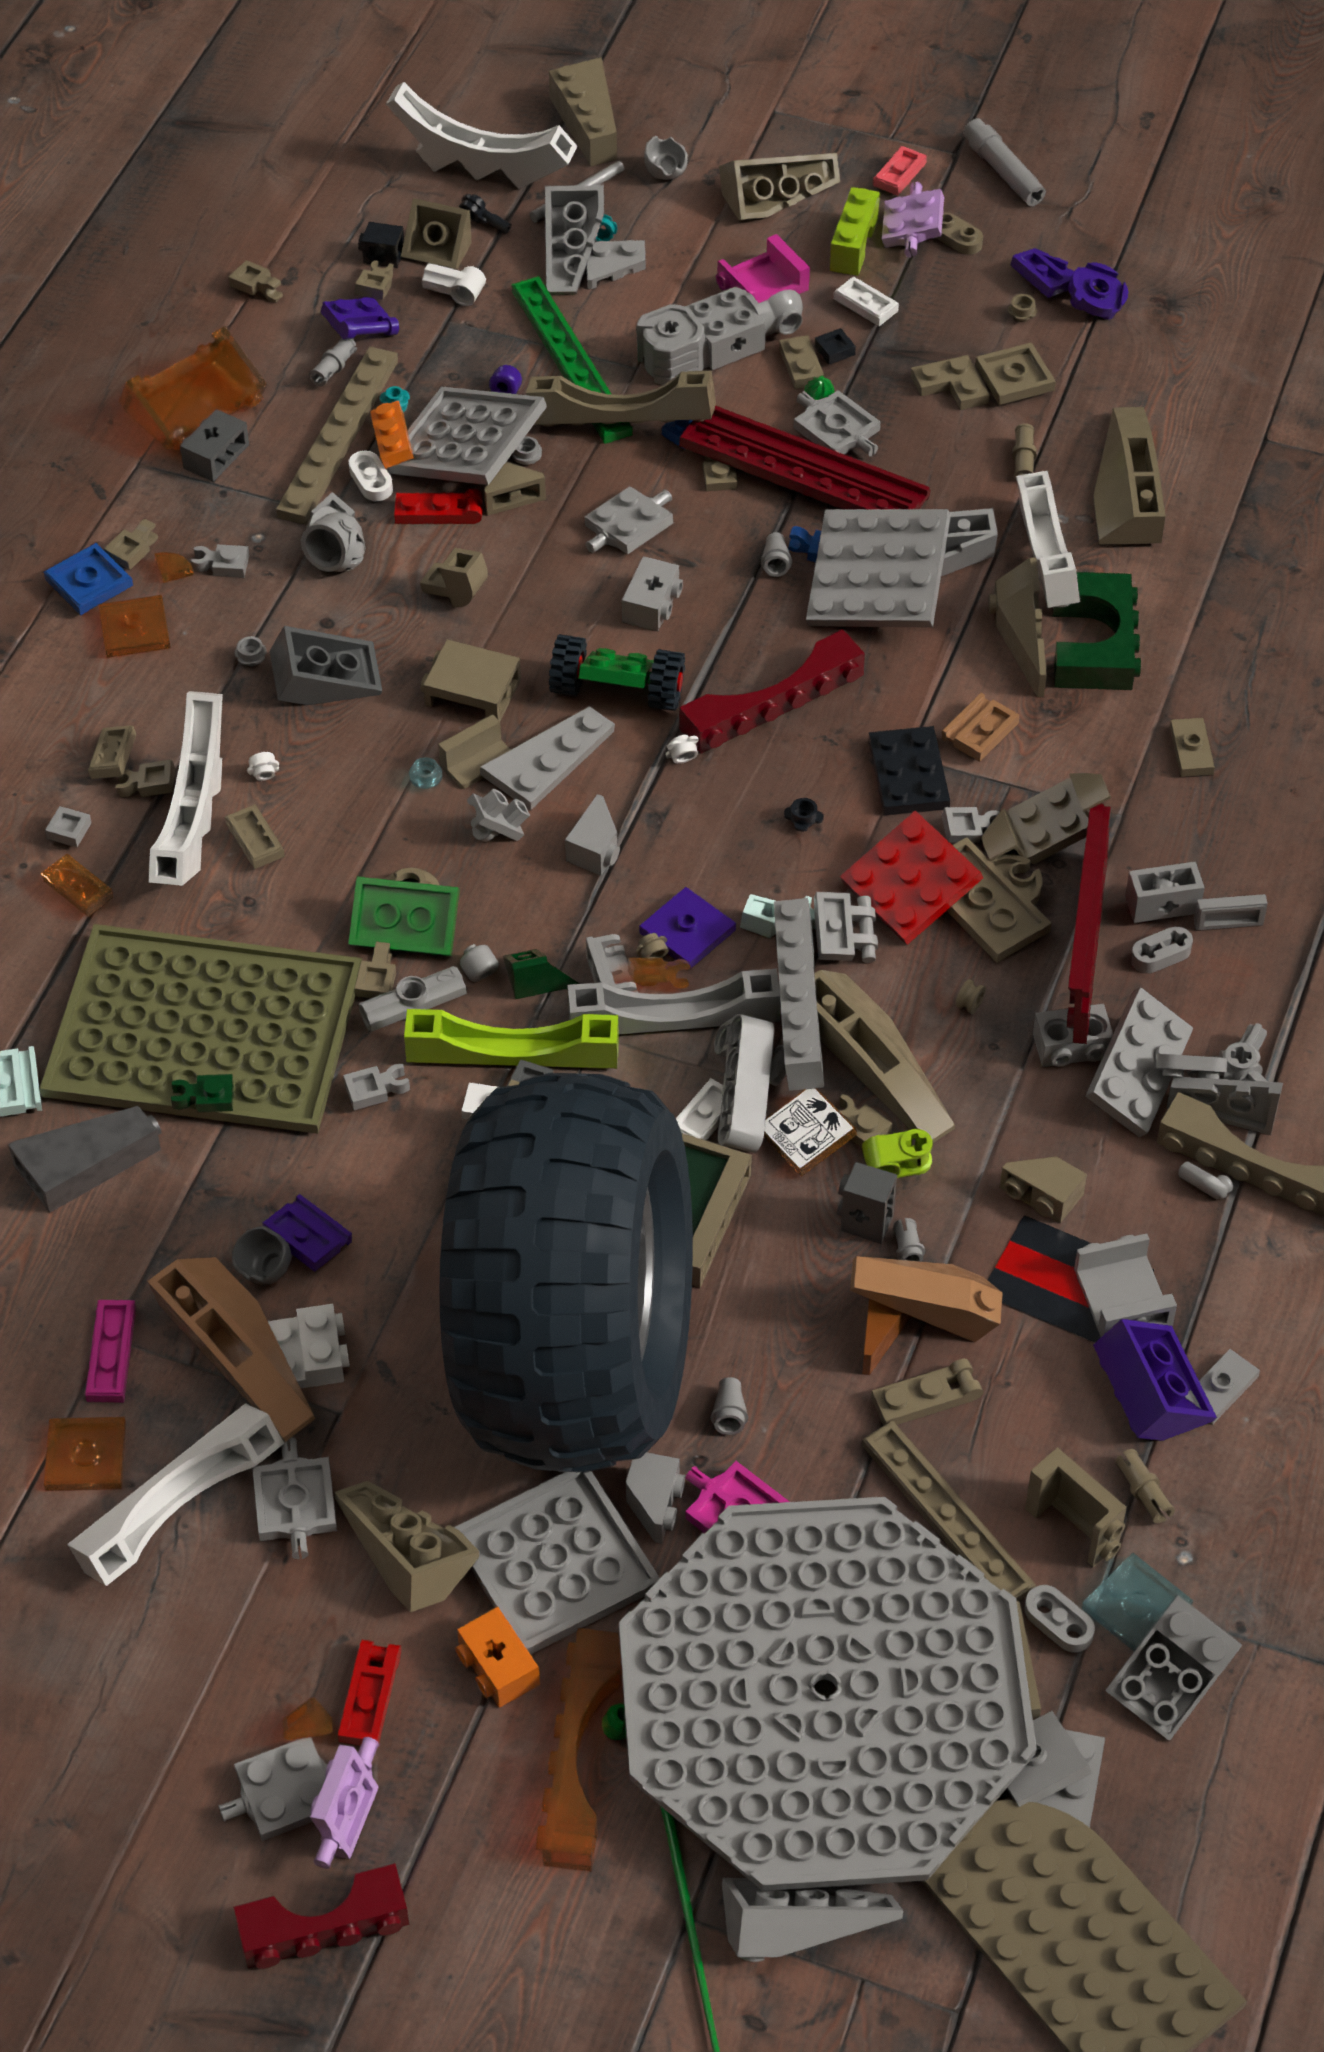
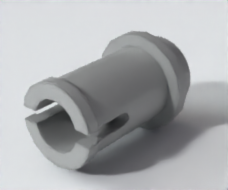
(908, 1241)

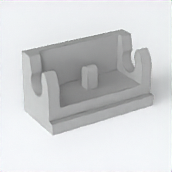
(610, 963)

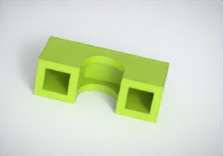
(854, 227)

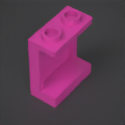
(767, 273)

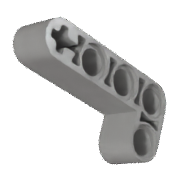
(748, 1054)

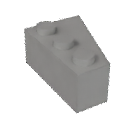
(969, 539)

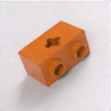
(497, 1657)

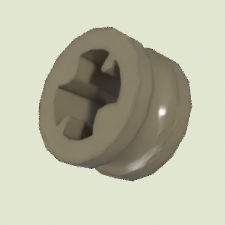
(970, 996)

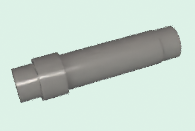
(989, 146)

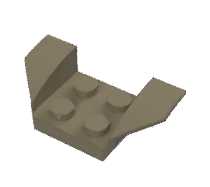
(1047, 819)

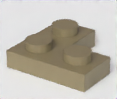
(953, 375)

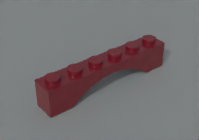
(723, 717)

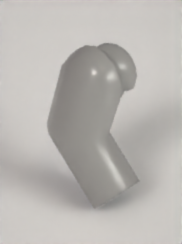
(1213, 1186)

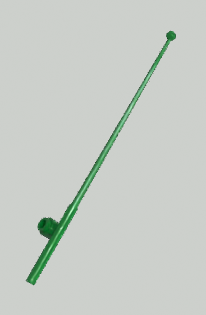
(615, 1729)

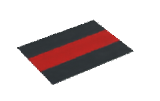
(1041, 1280)

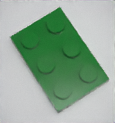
(405, 915)

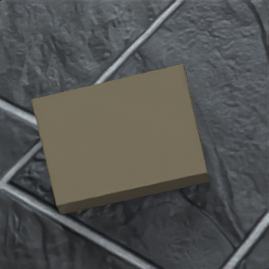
(437, 234)

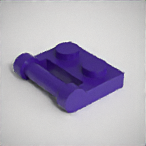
(358, 317)

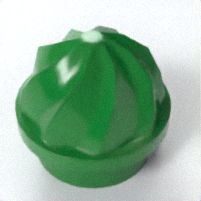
(819, 388)

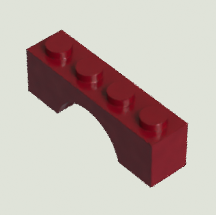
(275, 1933)

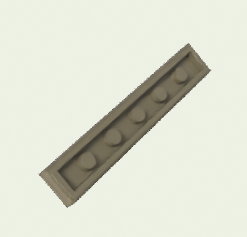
(945, 1509)

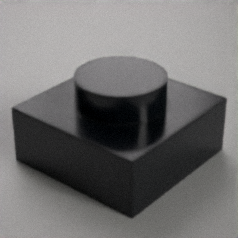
(835, 346)

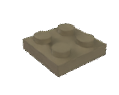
(1015, 373)

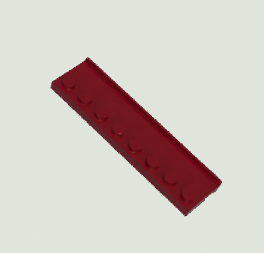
(800, 464)
(1088, 922)

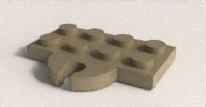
(1001, 907)

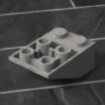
(1173, 1667)

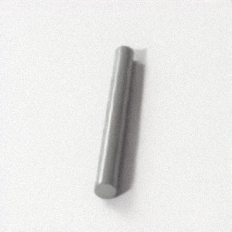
(597, 179)

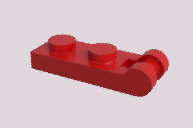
(439, 508)
(369, 1693)

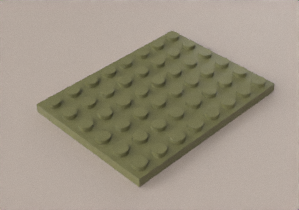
(194, 1006)

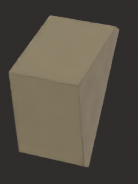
(514, 488)

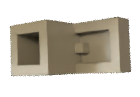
(457, 577)

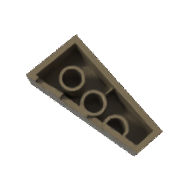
(586, 108)

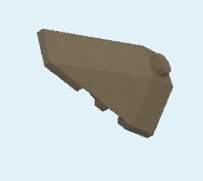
(771, 184)
(1020, 620)
(410, 1551)

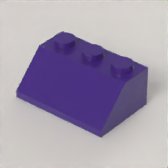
(1152, 1379)

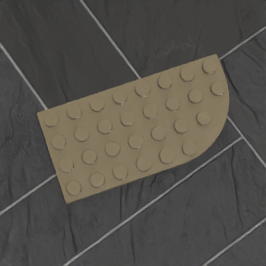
(1080, 1935)

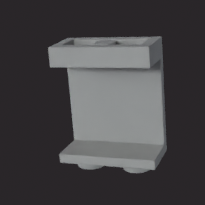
(1122, 1283)

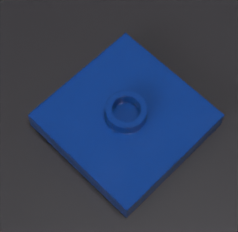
(88, 578)

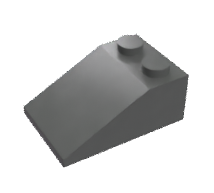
(323, 667)

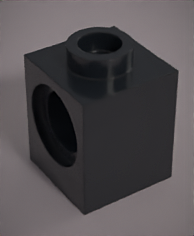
(382, 244)

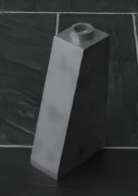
(84, 1154)

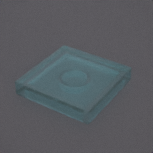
(1131, 1600)

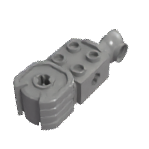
(712, 331)

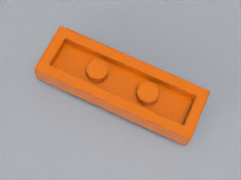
(391, 434)

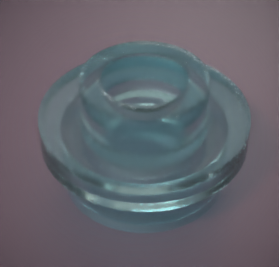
(425, 773)

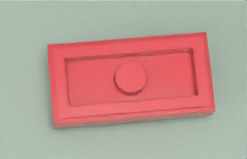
(899, 170)

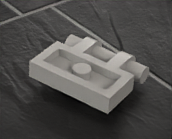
(835, 927)

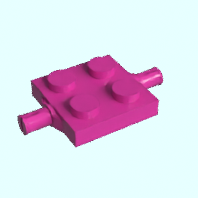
(731, 1488)

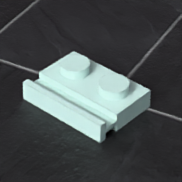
(19, 1082)

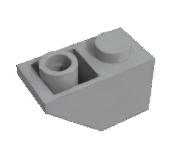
(651, 1492)

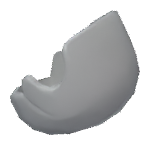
(665, 158)

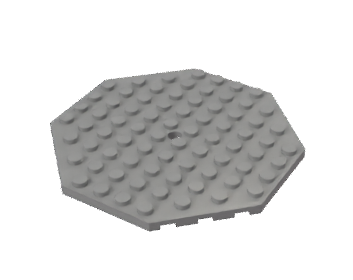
(806, 1784)

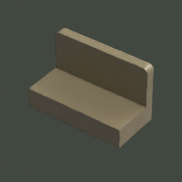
(470, 749)

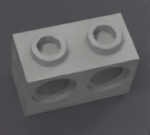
(1056, 1043)

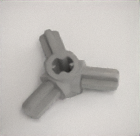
(1243, 1056)

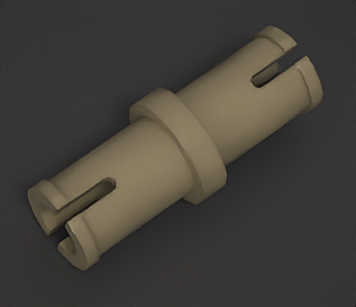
(1024, 450)
(1145, 1486)

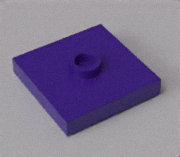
(690, 926)

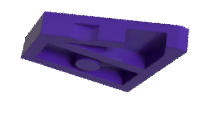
(1043, 271)

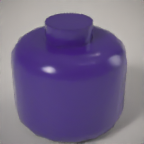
(505, 380)

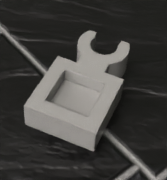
(224, 562)
(965, 822)
(371, 1087)

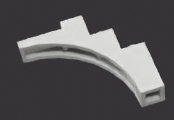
(481, 152)
(178, 848)

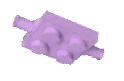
(913, 218)
(344, 1801)

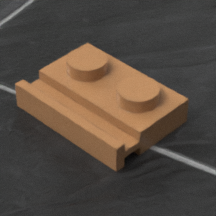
(980, 727)

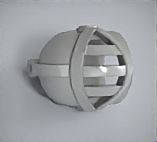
(333, 541)

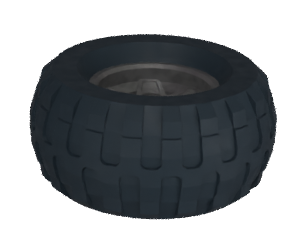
(567, 1272)

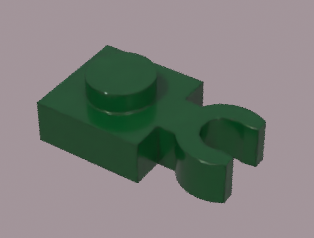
(209, 1094)

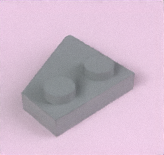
(615, 260)

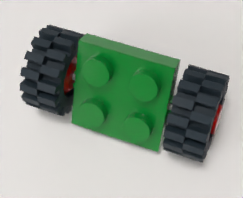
(663, 673)

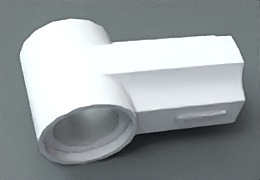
(461, 285)

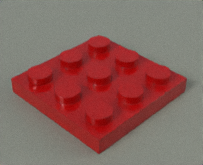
(912, 877)

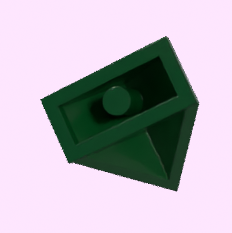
(533, 975)

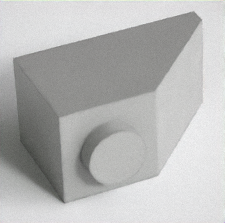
(593, 839)

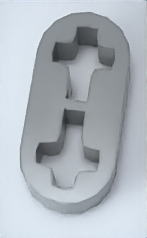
(1163, 953)

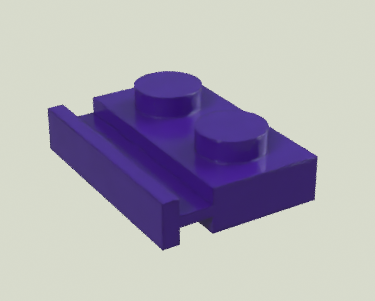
(309, 1231)

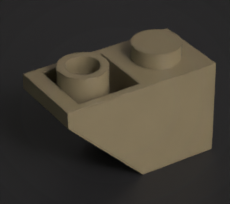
(1044, 1184)

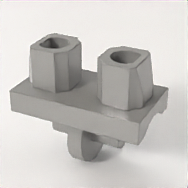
(497, 816)

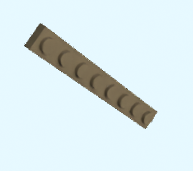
(337, 435)

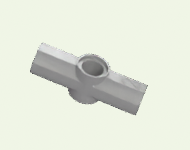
(412, 993)

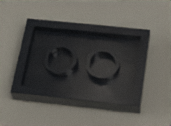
(909, 770)

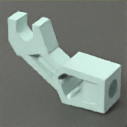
(760, 918)

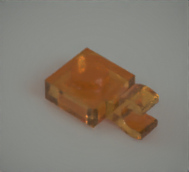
(653, 970)

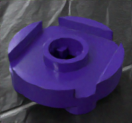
(1086, 298)

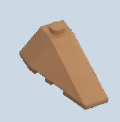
(931, 1292)

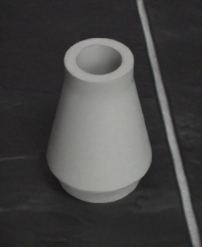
(776, 556)
(729, 1409)

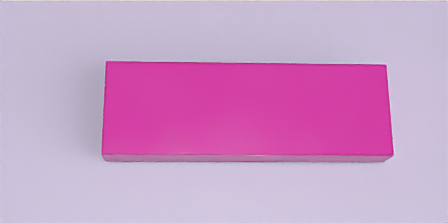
(110, 1351)

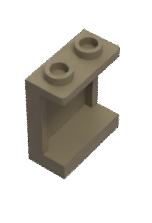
(472, 678)
(1081, 1500)

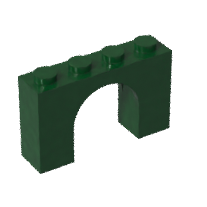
(1104, 663)

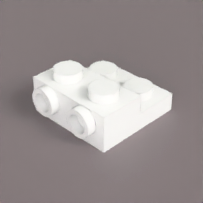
(313, 1345)

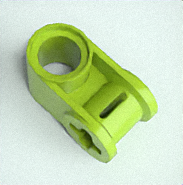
(897, 1154)

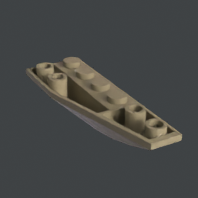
(1128, 482)
(876, 1053)

